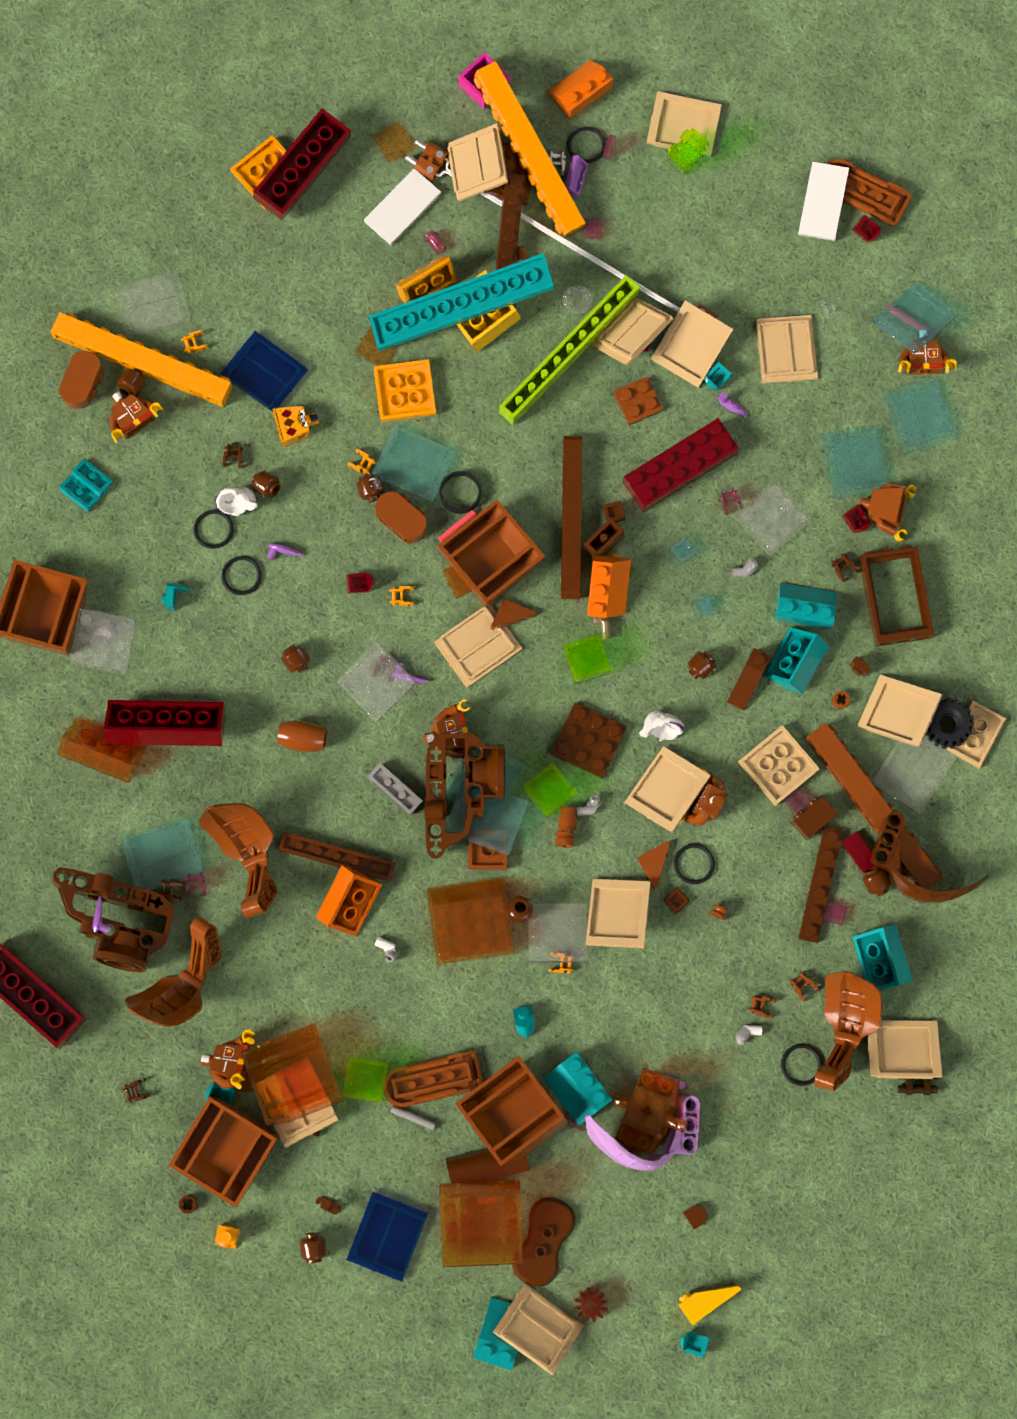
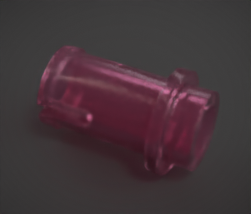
(434, 241)

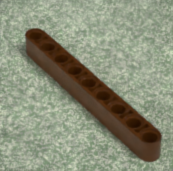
(571, 517)

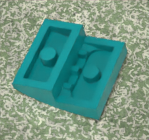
(85, 485)

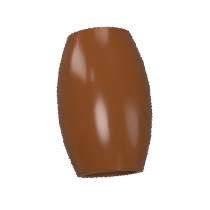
(302, 736)

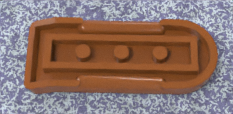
(873, 195)
(433, 1079)

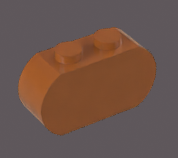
(81, 380)
(401, 517)

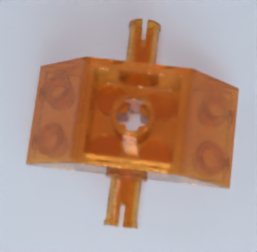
(652, 1093)

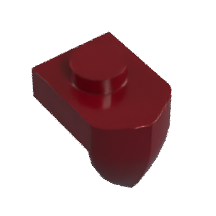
(867, 229)
(857, 519)
(359, 582)

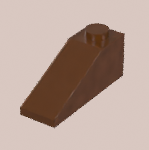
(749, 679)

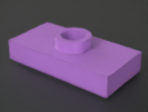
(576, 176)

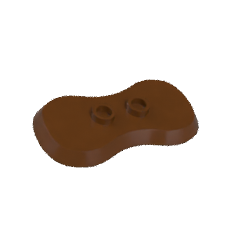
(549, 1226)

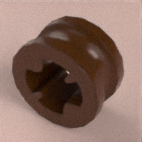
(182, 1203)

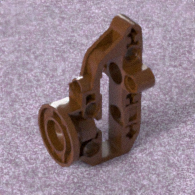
(484, 771)
(124, 947)

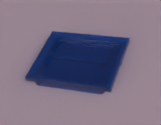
(264, 371)
(387, 1236)

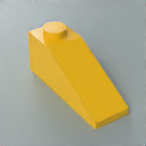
(701, 1303)

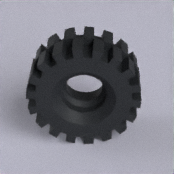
(962, 729)

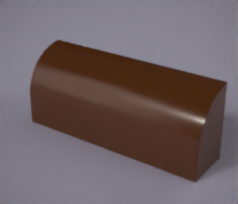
(481, 1167)

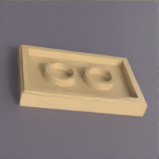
(984, 732)

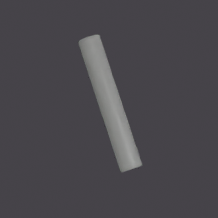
(413, 1117)

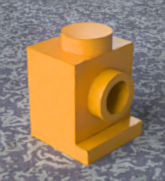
(227, 1236)

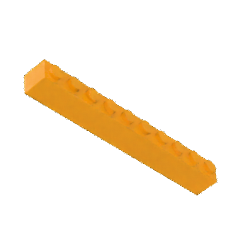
(529, 149)
(136, 356)

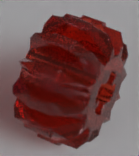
(585, 1310)

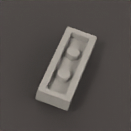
(395, 789)

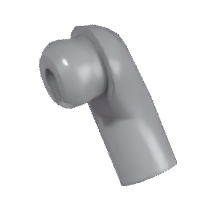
(747, 570)

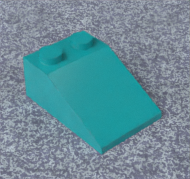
(491, 1347)

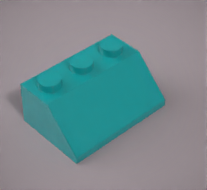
(806, 606)
(796, 660)
(882, 957)
(577, 1088)

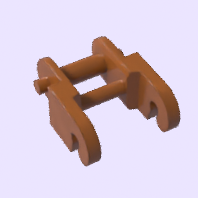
(798, 989)
(760, 1012)

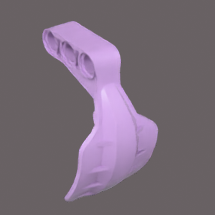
(672, 1145)

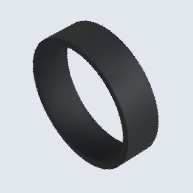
(451, 475)

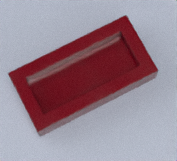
(858, 851)

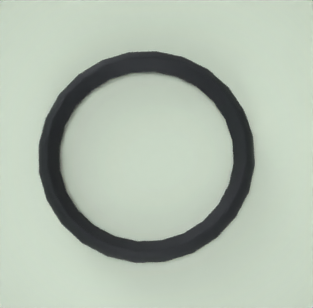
(587, 129)
(213, 512)
(241, 592)
(694, 881)
(783, 1064)

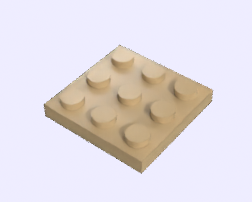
(778, 765)

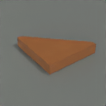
(511, 613)
(653, 862)

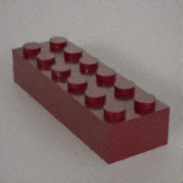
(301, 164)
(680, 465)
(164, 723)
(37, 1000)

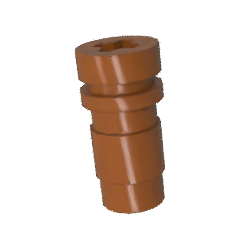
(566, 825)

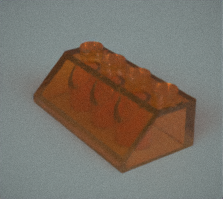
(86, 745)

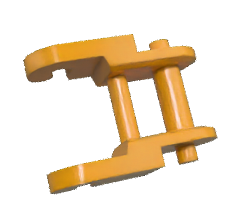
(192, 337)
(359, 467)
(401, 589)
(561, 970)

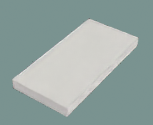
(823, 201)
(402, 206)

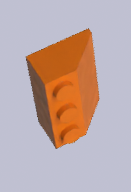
(581, 88)
(608, 586)
(348, 901)

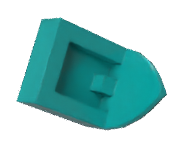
(717, 377)
(169, 598)
(524, 1021)
(225, 1094)
(694, 1344)

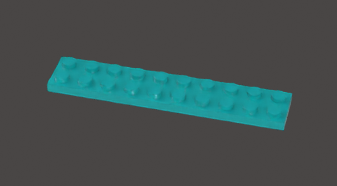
(461, 302)

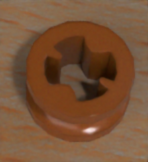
(835, 698)
(719, 912)

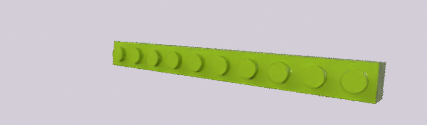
(569, 350)

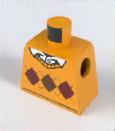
(293, 424)

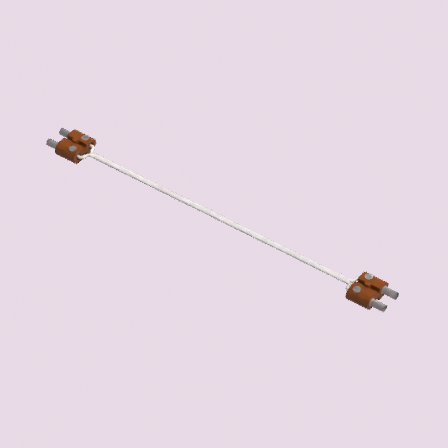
(435, 158)

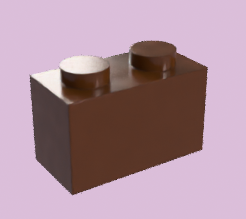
(604, 539)
(814, 818)

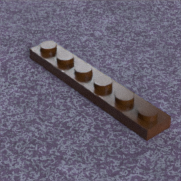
(510, 221)
(336, 856)
(820, 884)

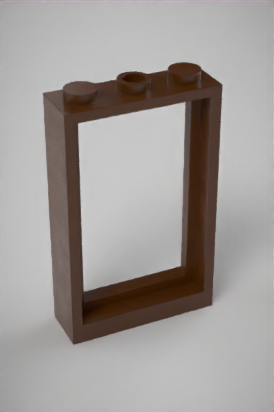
(904, 635)

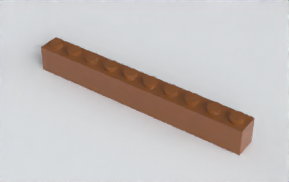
(871, 804)

